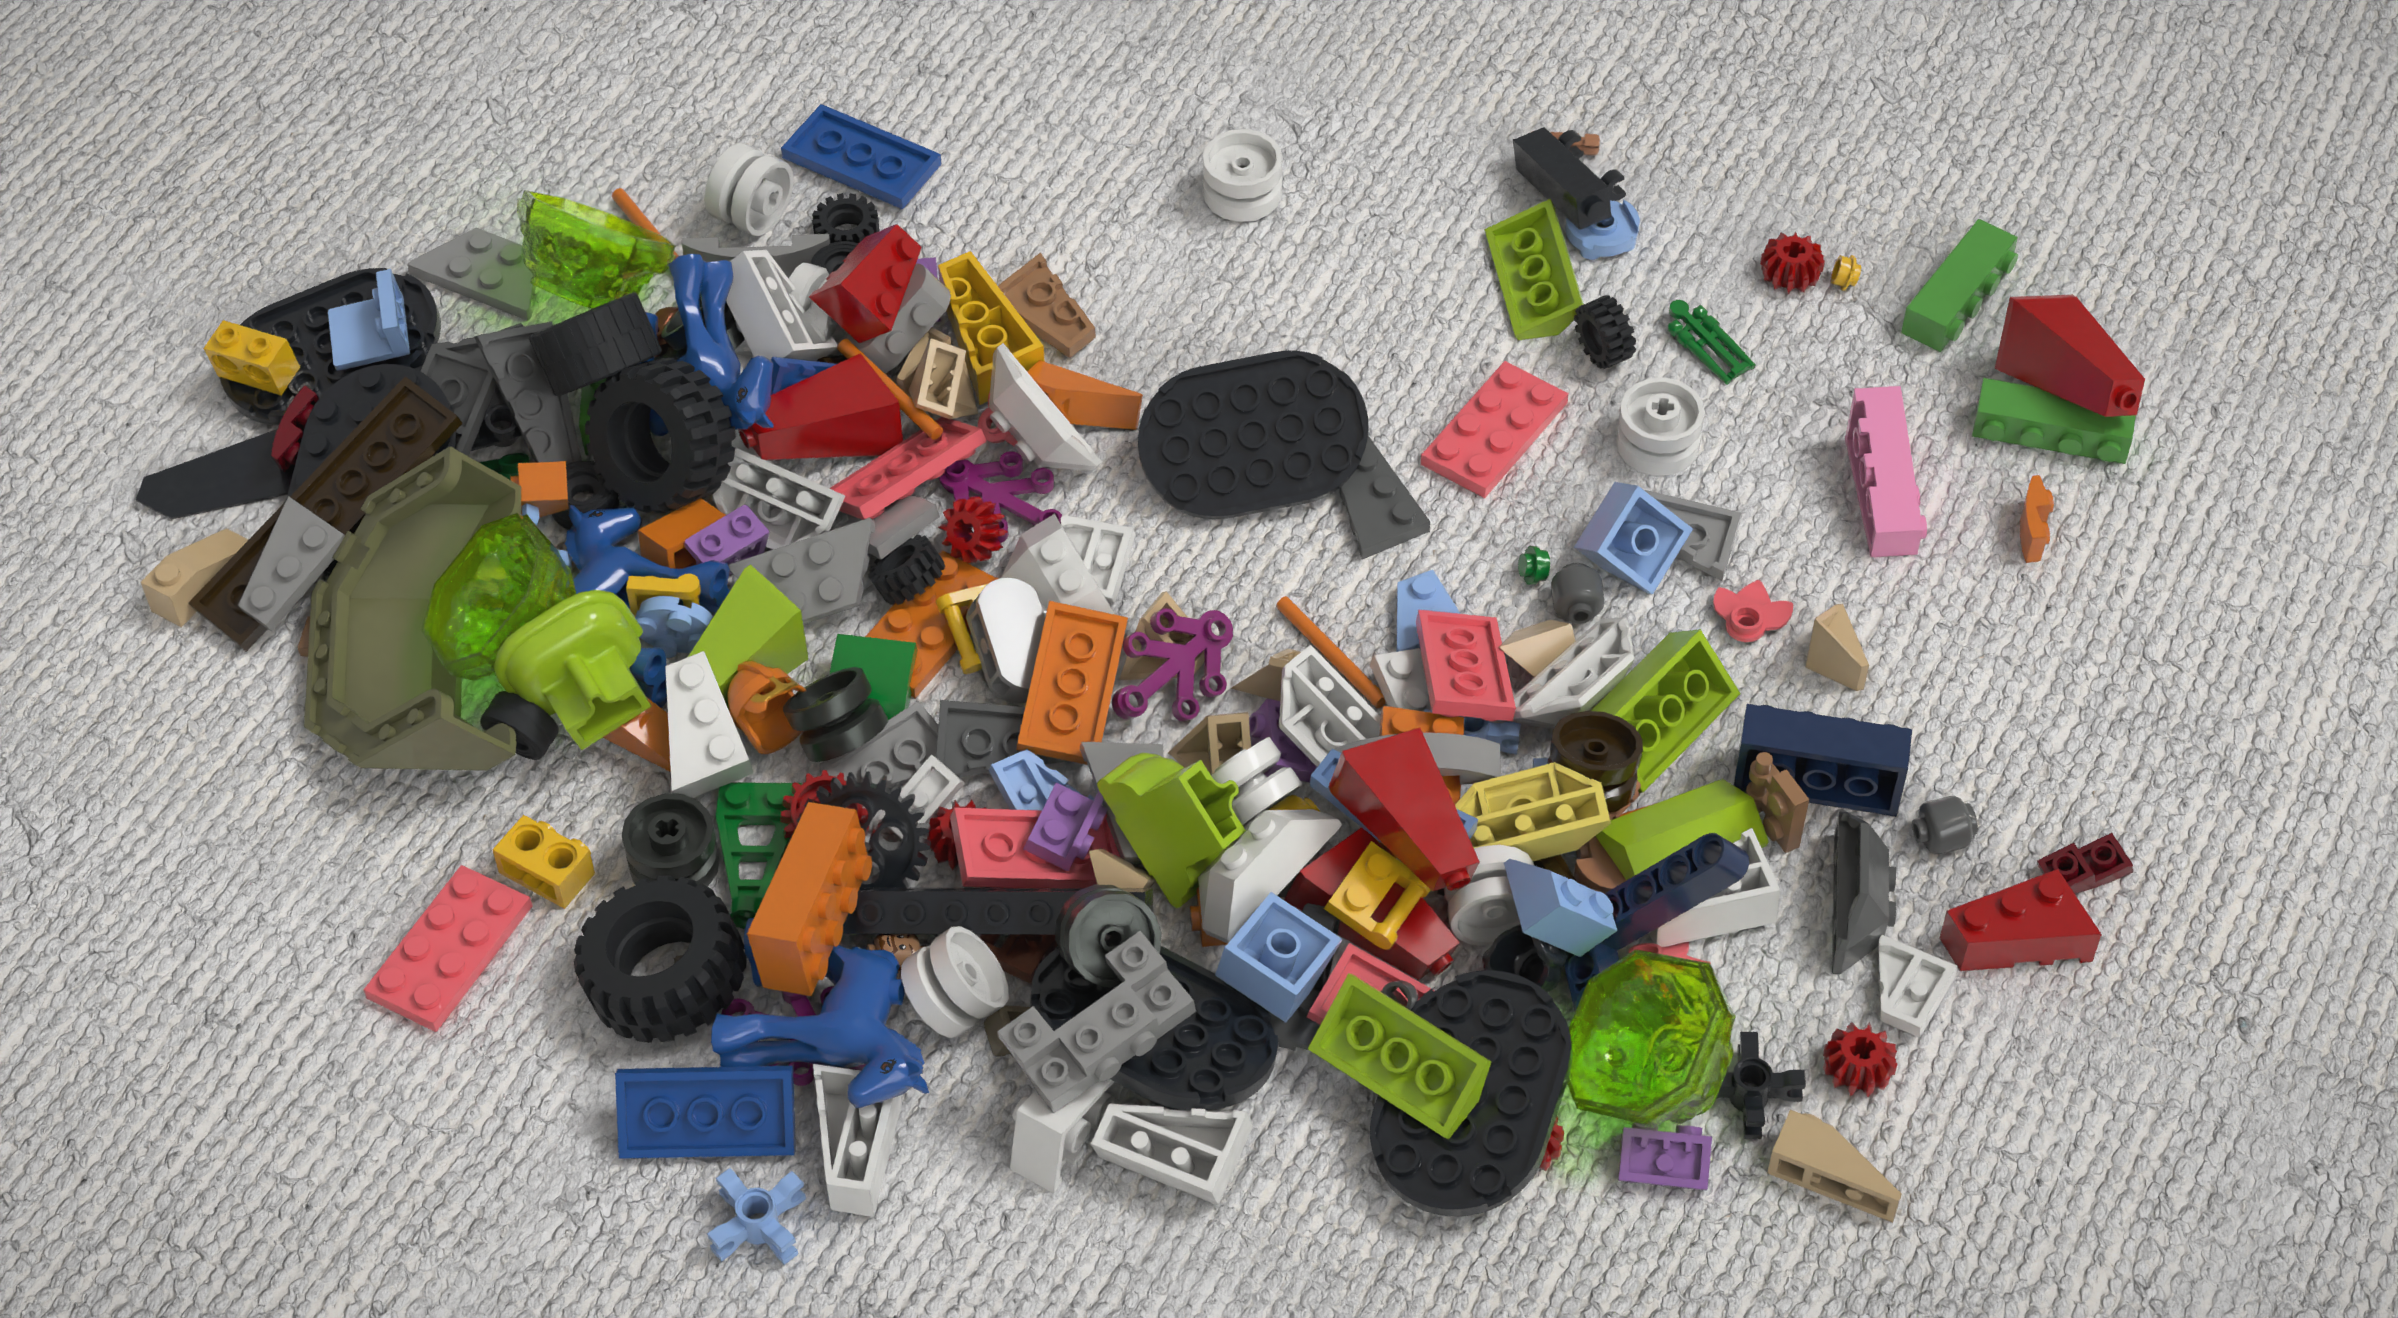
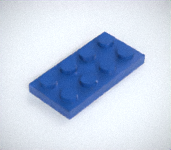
(861, 156)
(705, 1112)

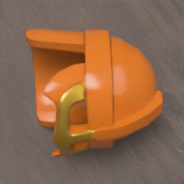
(757, 704)

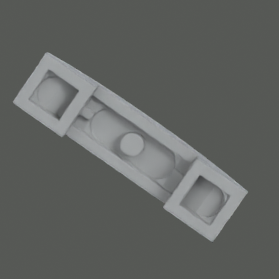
(787, 257)
(1456, 755)

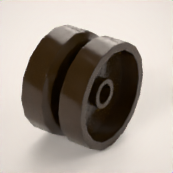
(1601, 750)

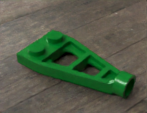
(750, 805)

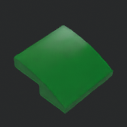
(885, 664)

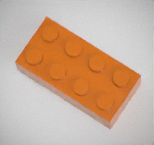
(809, 899)

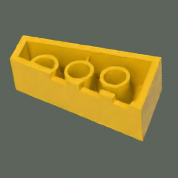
(984, 320)

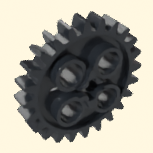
(894, 859)

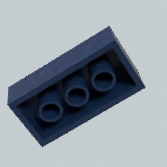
(1829, 757)

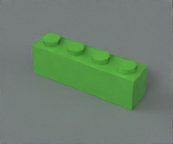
(1960, 285)
(2047, 422)

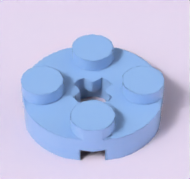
(1608, 241)
(672, 625)

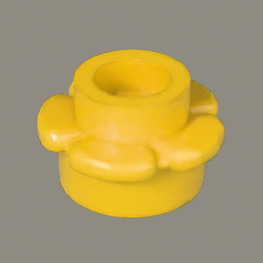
(1845, 272)

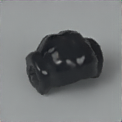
(1526, 957)

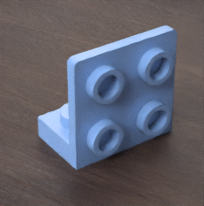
(370, 328)

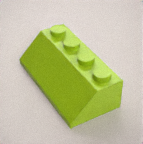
(1671, 699)

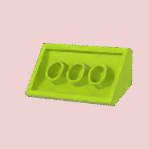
(1535, 272)
(1669, 825)
(1401, 1056)

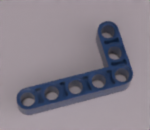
(1657, 898)

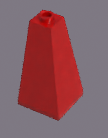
(2068, 354)
(830, 415)
(1406, 805)
(1422, 939)

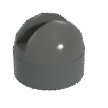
(1406, 988)

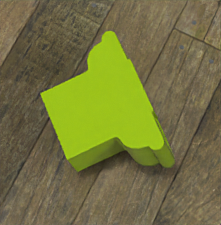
(577, 664)
(1172, 818)

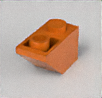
(543, 486)

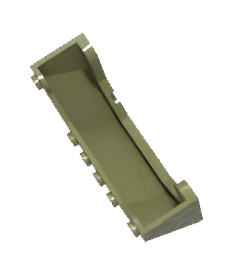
(370, 669)

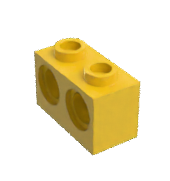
(252, 357)
(541, 866)

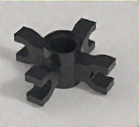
(1753, 1070)

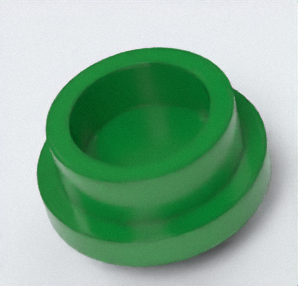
(1534, 565)

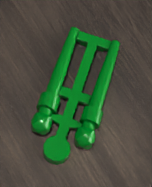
(1707, 332)

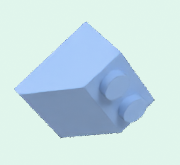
(1633, 537)
(1559, 908)
(1277, 956)

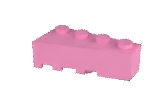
(1884, 472)

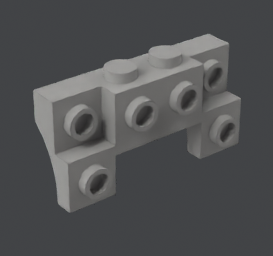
(1105, 1033)

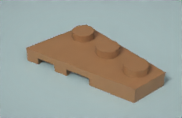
(1047, 307)

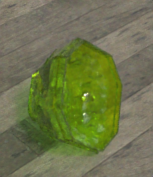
(587, 251)
(490, 591)
(1650, 1040)

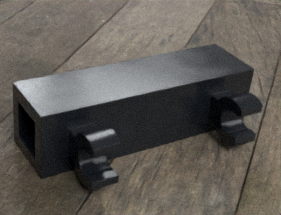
(1560, 176)

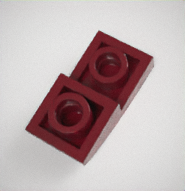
(291, 428)
(2089, 865)

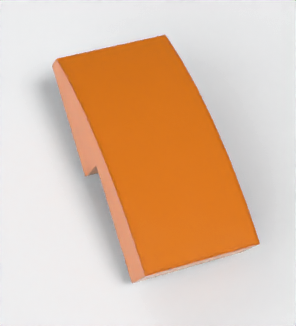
(2033, 521)

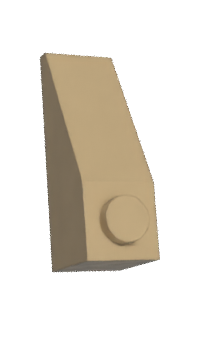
(186, 572)
(1826, 1163)

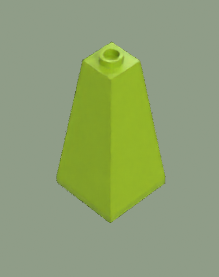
(755, 626)

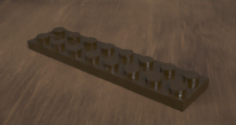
(384, 446)

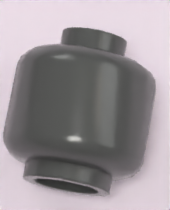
(1577, 591)
(1945, 824)

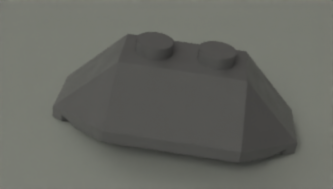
(1859, 891)

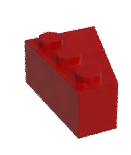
(870, 284)
(2021, 924)

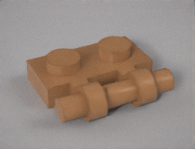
(1780, 800)

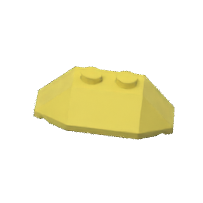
(1537, 810)

